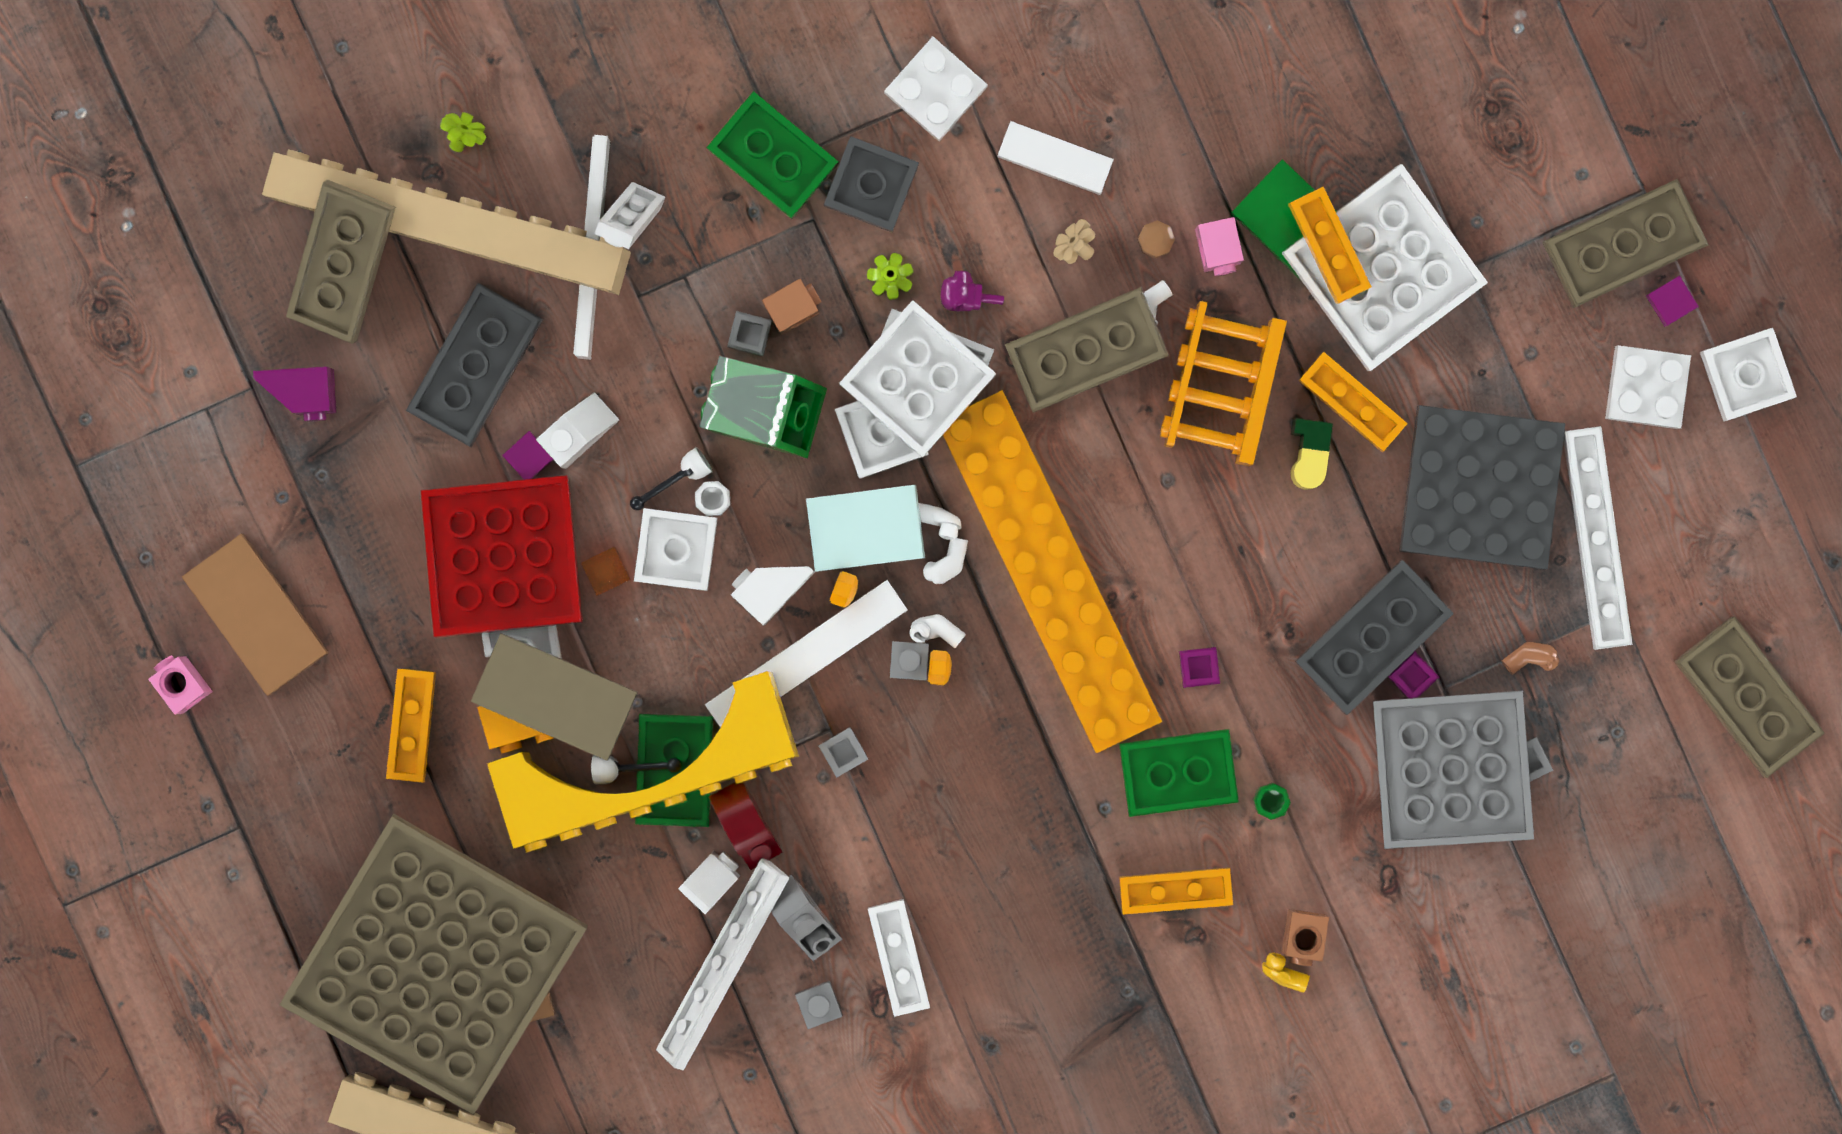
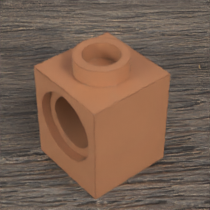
(792, 305)
(1297, 921)

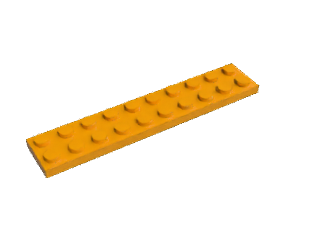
(1050, 573)

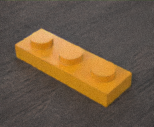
(1329, 245)
(1352, 402)
(411, 725)
(1176, 890)

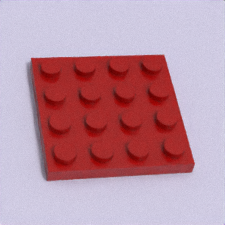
(501, 556)

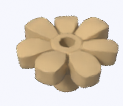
(1075, 242)

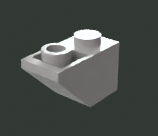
(804, 920)

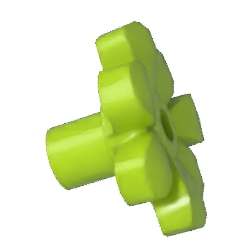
(462, 131)
(890, 284)

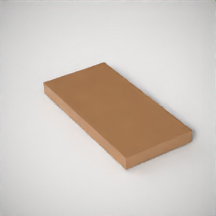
(255, 614)

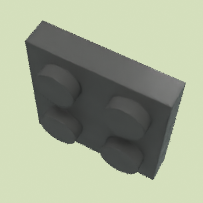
(871, 184)

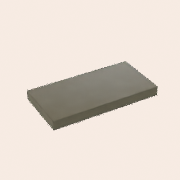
(1625, 243)
(340, 261)
(1087, 349)
(554, 696)
(1749, 697)

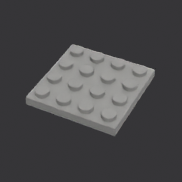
(1453, 769)

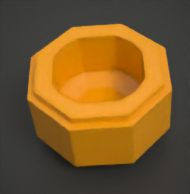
(844, 589)
(939, 667)

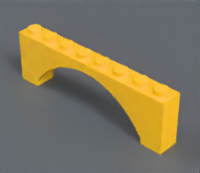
(544, 807)

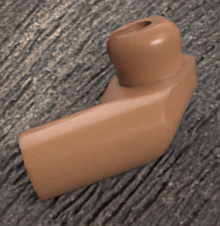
(1532, 653)

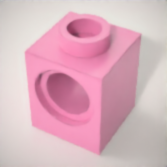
(1219, 246)
(195, 688)

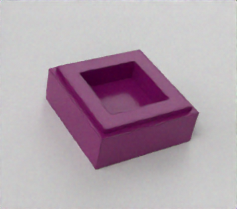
(1672, 301)
(528, 456)
(1199, 667)
(1413, 676)

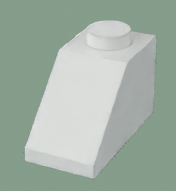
(577, 430)
(768, 589)
(710, 880)

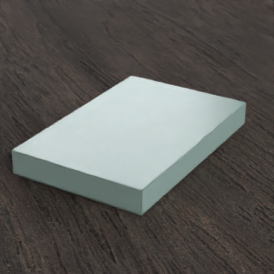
(865, 528)

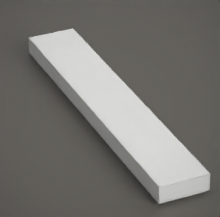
(594, 213)
(1597, 538)
(823, 644)
(722, 964)

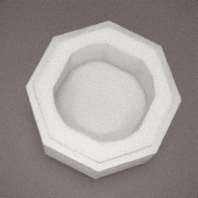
(712, 498)

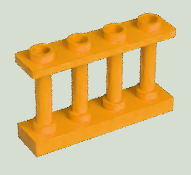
(1259, 373)

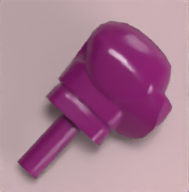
(961, 294)

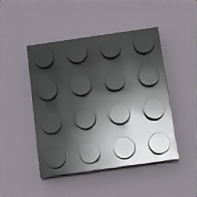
(1482, 487)

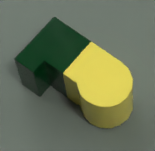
(1312, 454)

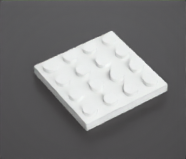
(1409, 260)

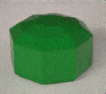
(1271, 801)

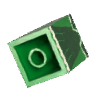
(763, 406)

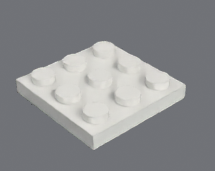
(917, 378)

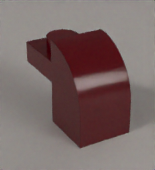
(744, 824)

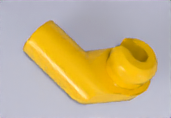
(1284, 976)

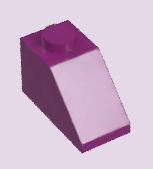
(302, 390)

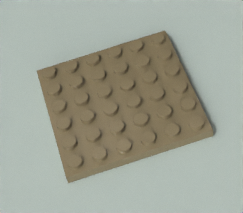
(433, 964)

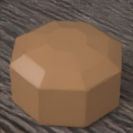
(1156, 239)

